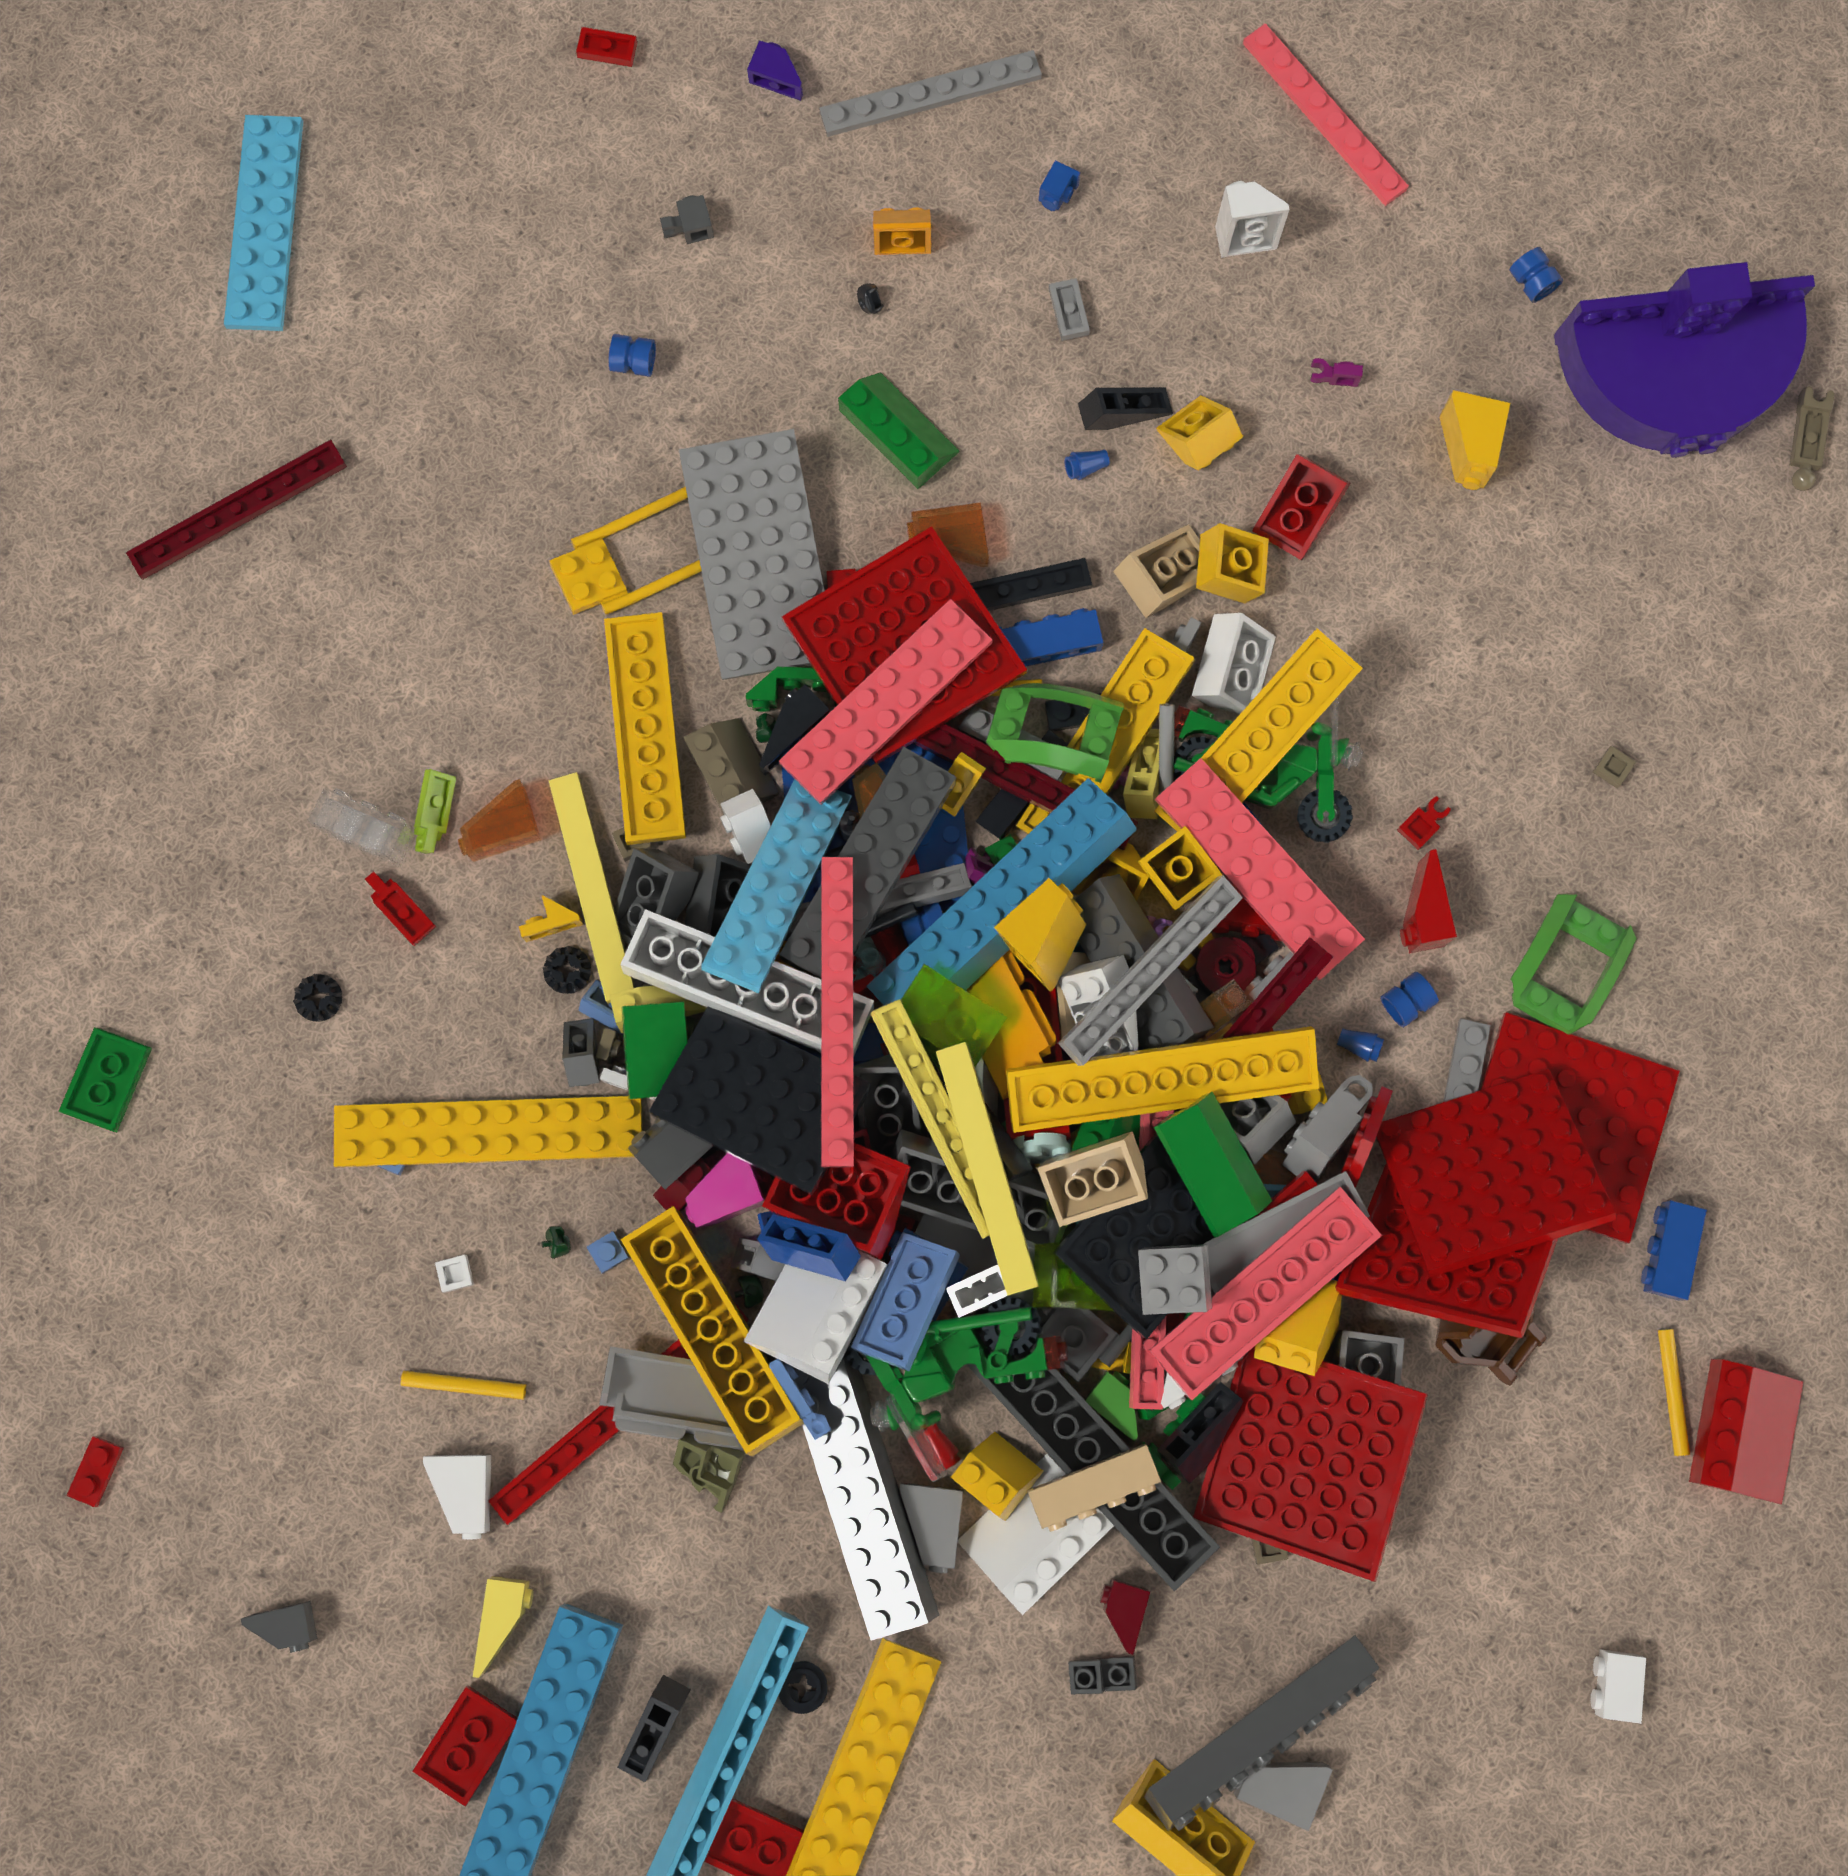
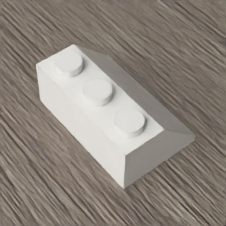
(1249, 219)
(1233, 662)

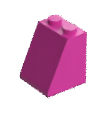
(727, 1192)

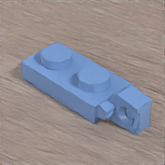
(801, 1400)

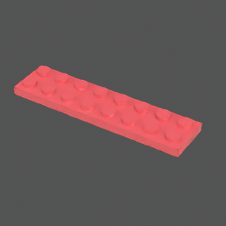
(885, 702)
(1257, 865)
(1265, 1293)

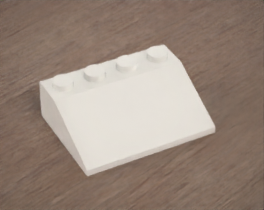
(815, 1316)
(1022, 1555)

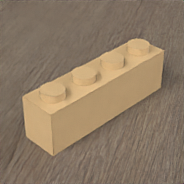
(1094, 1486)

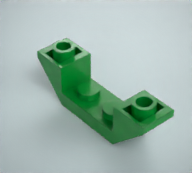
(765, 693)

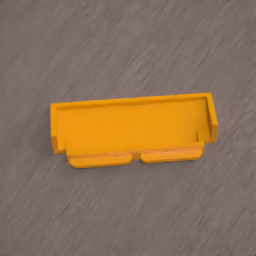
(1026, 1031)

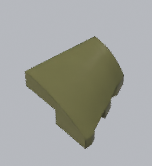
(709, 1467)

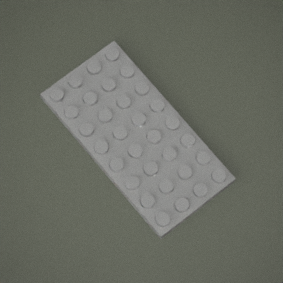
(752, 547)

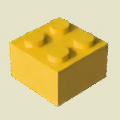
(1232, 563)

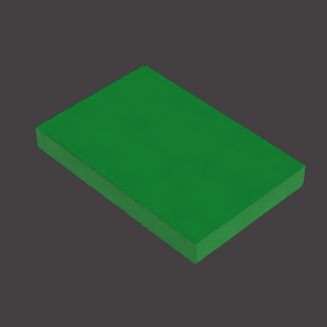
(652, 1045)
(105, 1079)

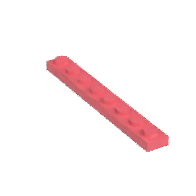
(1325, 114)

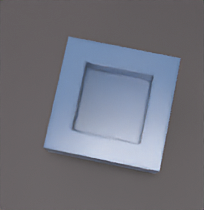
(607, 1252)

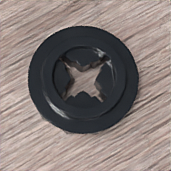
(575, 980)
(328, 1006)
(812, 1699)

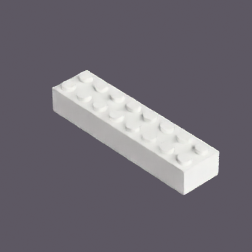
(787, 1004)

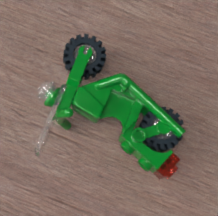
(1322, 813)
(949, 1344)

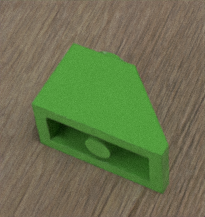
(1111, 1400)

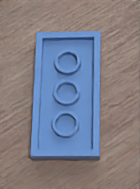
(905, 1301)

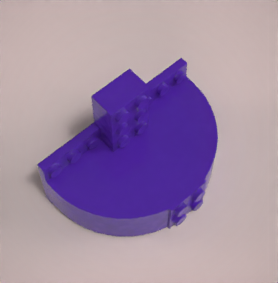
(1686, 361)

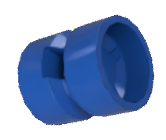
(1536, 275)
(630, 354)
(917, 925)
(1413, 996)

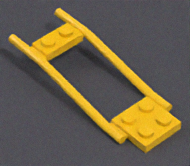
(590, 575)

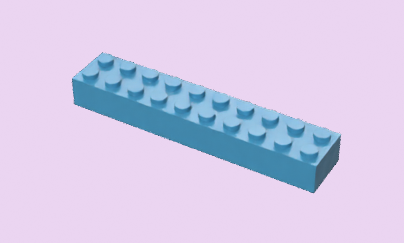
(1061, 848)
(543, 1745)

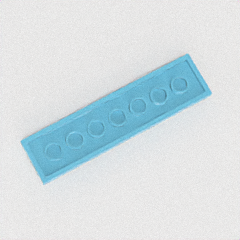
(263, 223)
(774, 888)

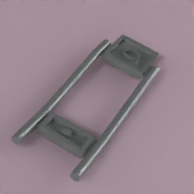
(1085, 1338)

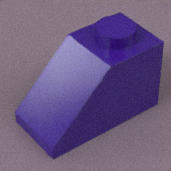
(774, 71)

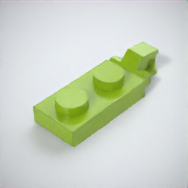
(433, 809)

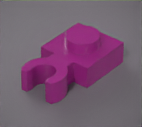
(977, 865)

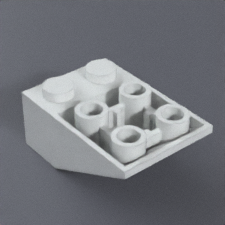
(1086, 986)

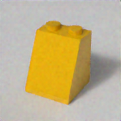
(1473, 436)
(1180, 868)
(1044, 931)
(1306, 1334)

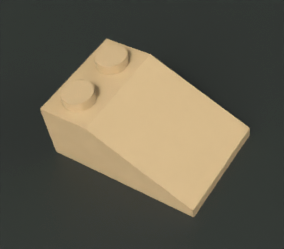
(1161, 571)

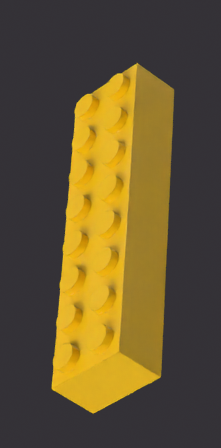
(711, 1331)

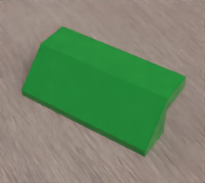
(1213, 1164)

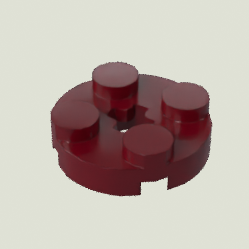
(1223, 949)

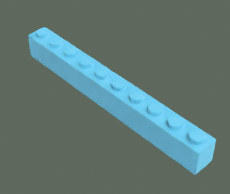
(729, 1745)

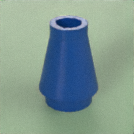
(1084, 463)
(1362, 1044)

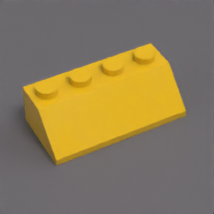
(1202, 1848)

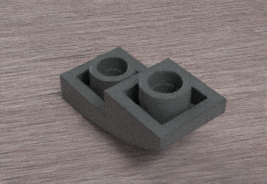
(1102, 1675)

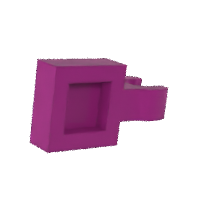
(1341, 373)

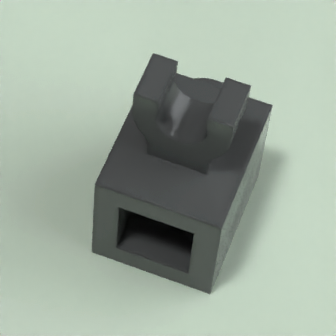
(692, 220)

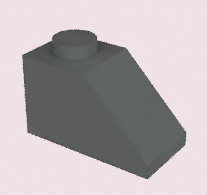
(580, 1053)
(285, 1626)

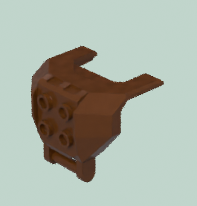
(1487, 1348)

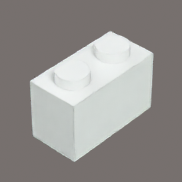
(747, 822)
(1619, 1686)

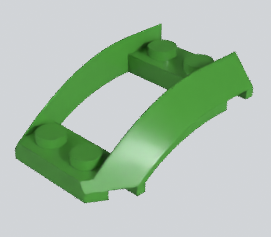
(1095, 743)
(1590, 929)

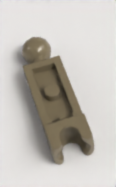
(1809, 437)

